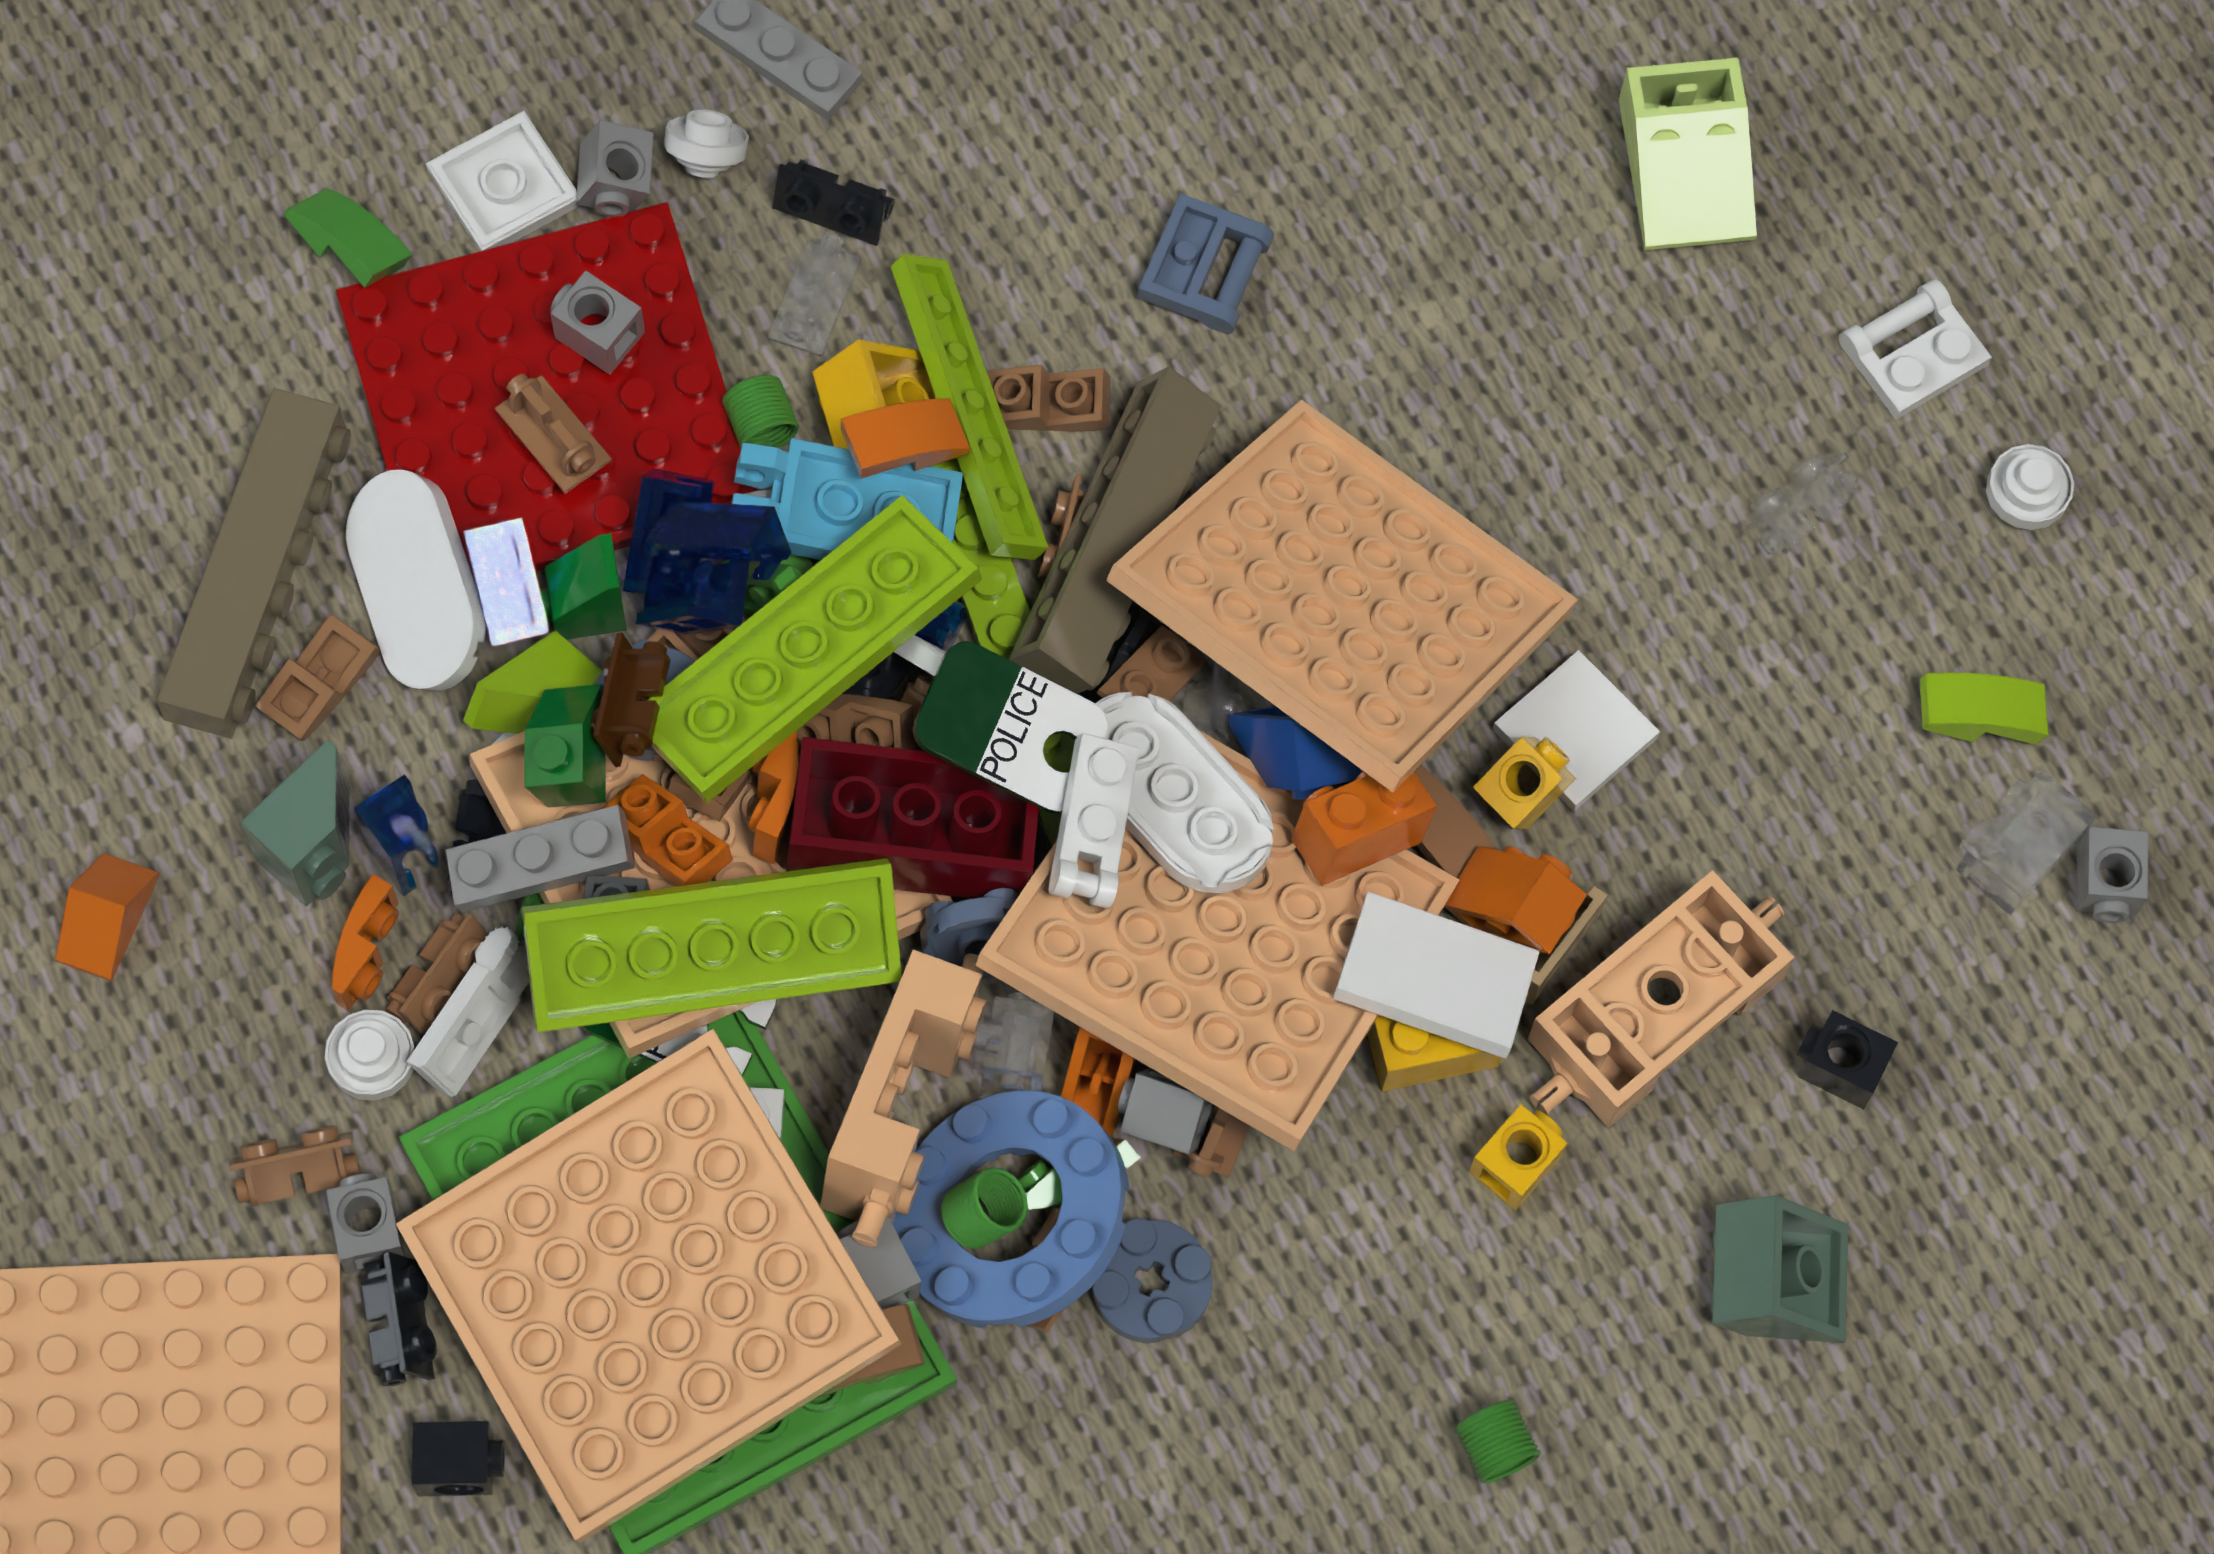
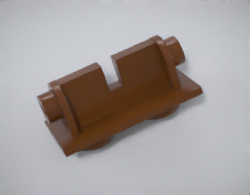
(624, 721)

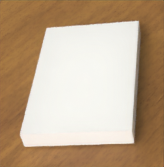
(1436, 975)

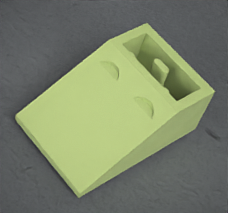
(1689, 153)

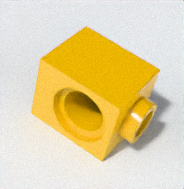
(1501, 787)
(1512, 1180)

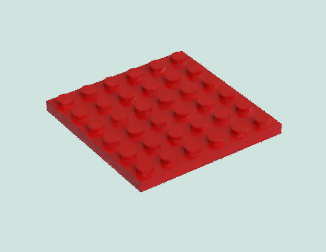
(454, 334)

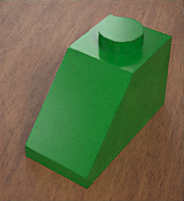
(585, 591)
(560, 752)

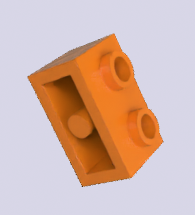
(1360, 825)
(1517, 897)

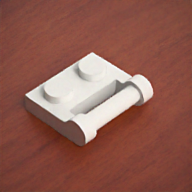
(1926, 363)

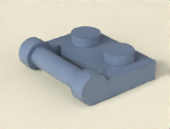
(1187, 257)

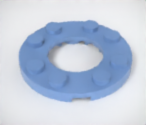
(1073, 1251)

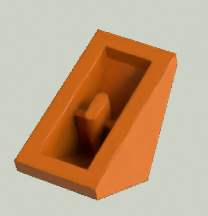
(103, 915)
(1097, 1078)

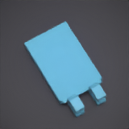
(826, 500)

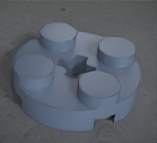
(964, 926)
(1163, 1312)

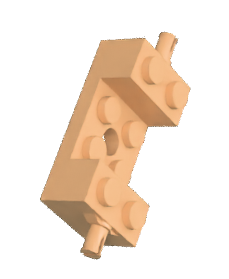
(1616, 1041)
(875, 1158)

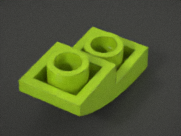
(1981, 703)

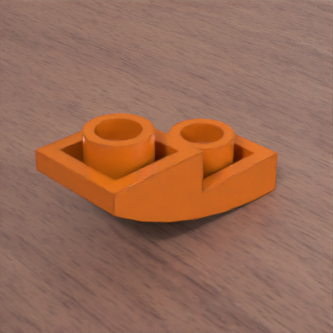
(904, 434)
(777, 796)
(667, 836)
(357, 959)

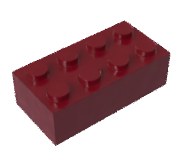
(919, 812)

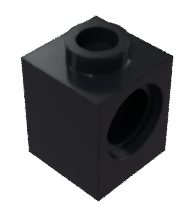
(1867, 1046)
(455, 1458)

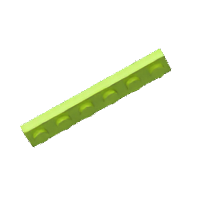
(960, 374)

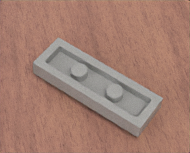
(780, 53)
(539, 858)

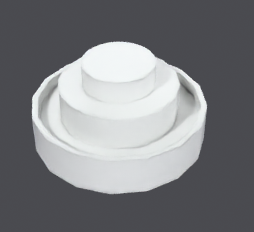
(706, 142)
(2030, 487)
(369, 1055)

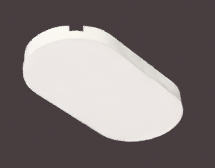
(415, 580)
(1188, 799)

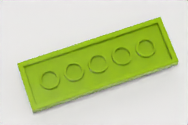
(808, 647)
(712, 944)

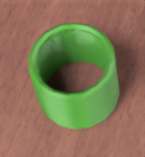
(760, 411)
(1004, 1201)
(1497, 1441)

